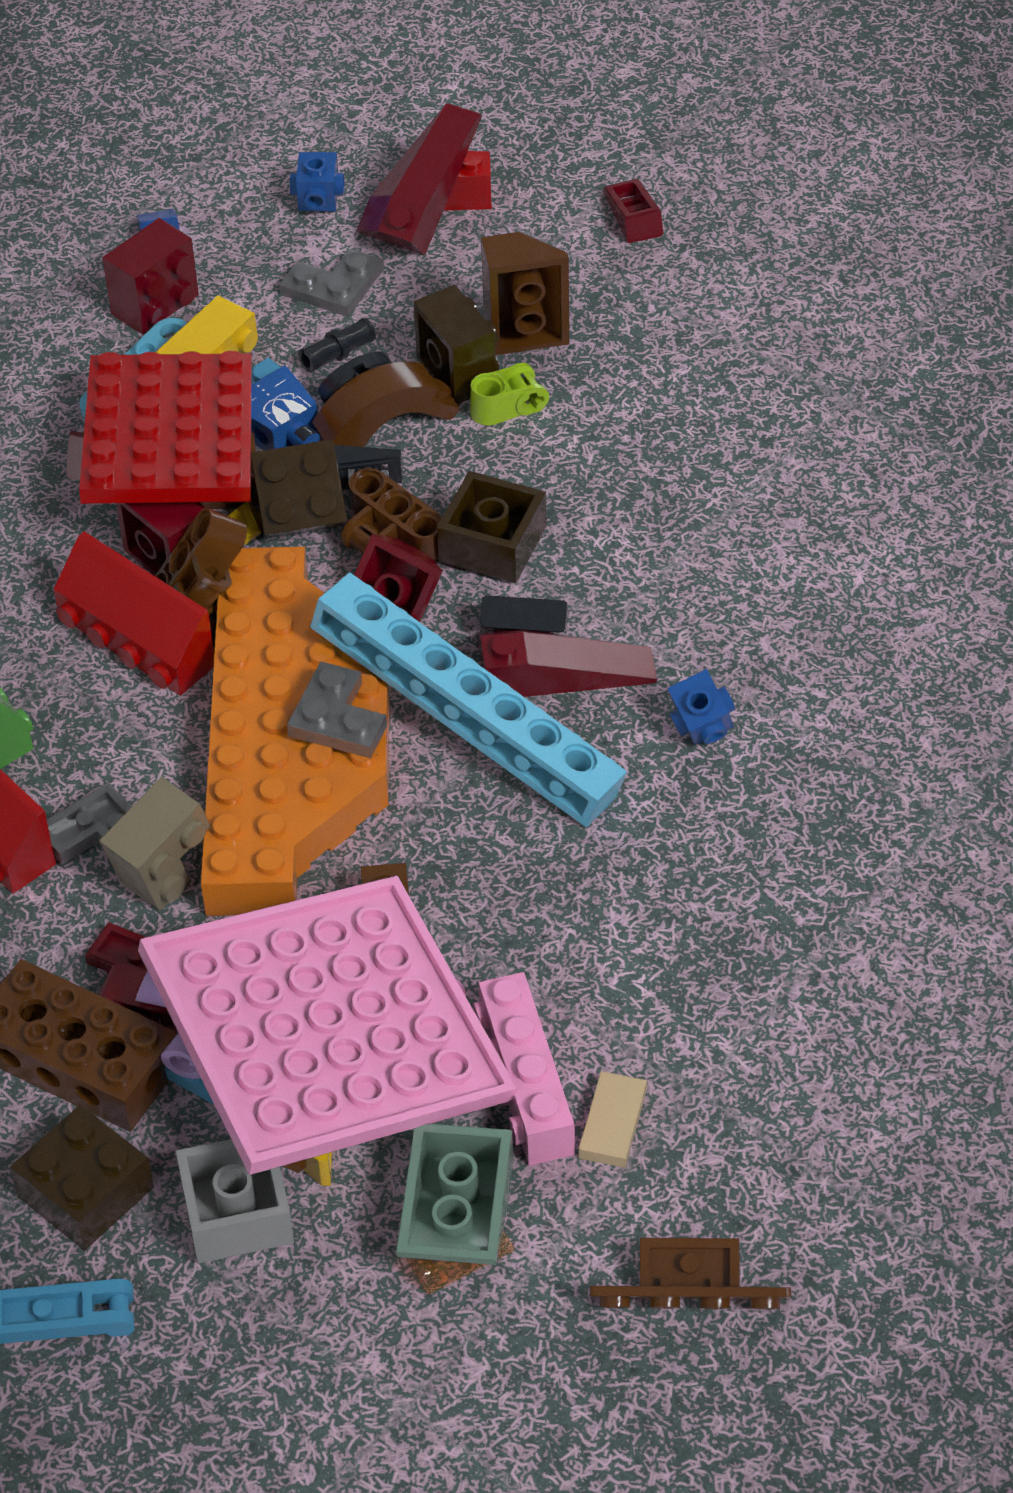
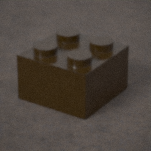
(454, 340)
(299, 488)
(492, 526)
(82, 1177)

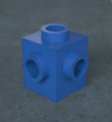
(317, 181)
(701, 708)

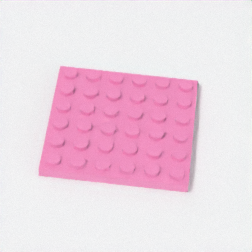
(325, 1023)

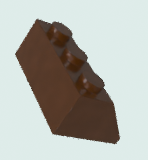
(525, 292)

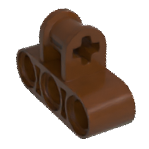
(391, 511)
(203, 556)

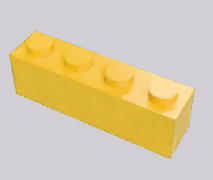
(215, 329)

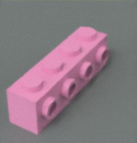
(539, 1106)

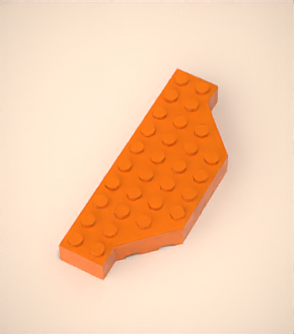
(268, 794)

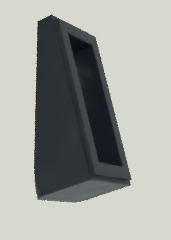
(354, 458)

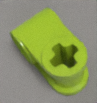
(503, 395)

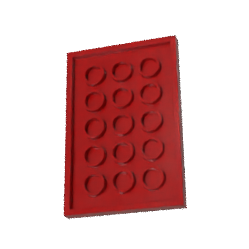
(167, 428)

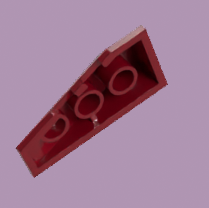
(416, 190)
(557, 663)

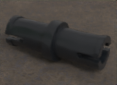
(337, 345)

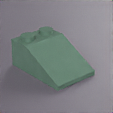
(456, 1194)

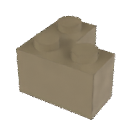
(152, 839)

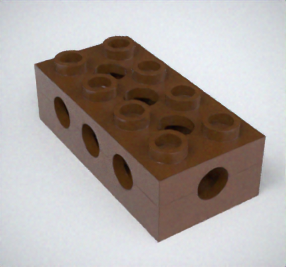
(80, 1045)

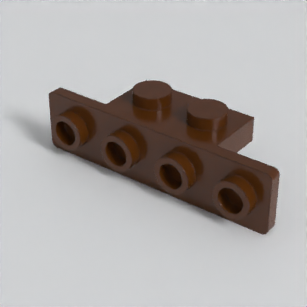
(690, 1270)

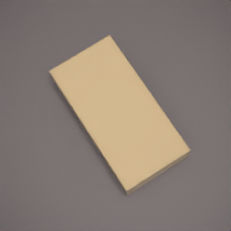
(613, 1119)

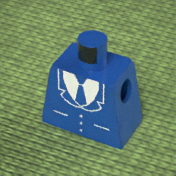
(282, 411)

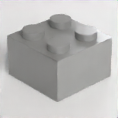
(230, 1208)

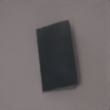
(524, 613)

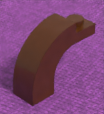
(378, 396)

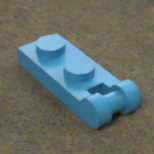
(66, 1311)

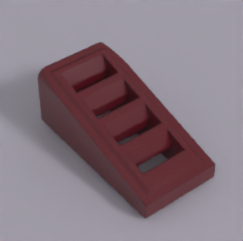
(636, 216)

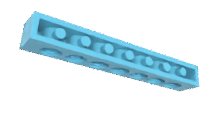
(468, 699)

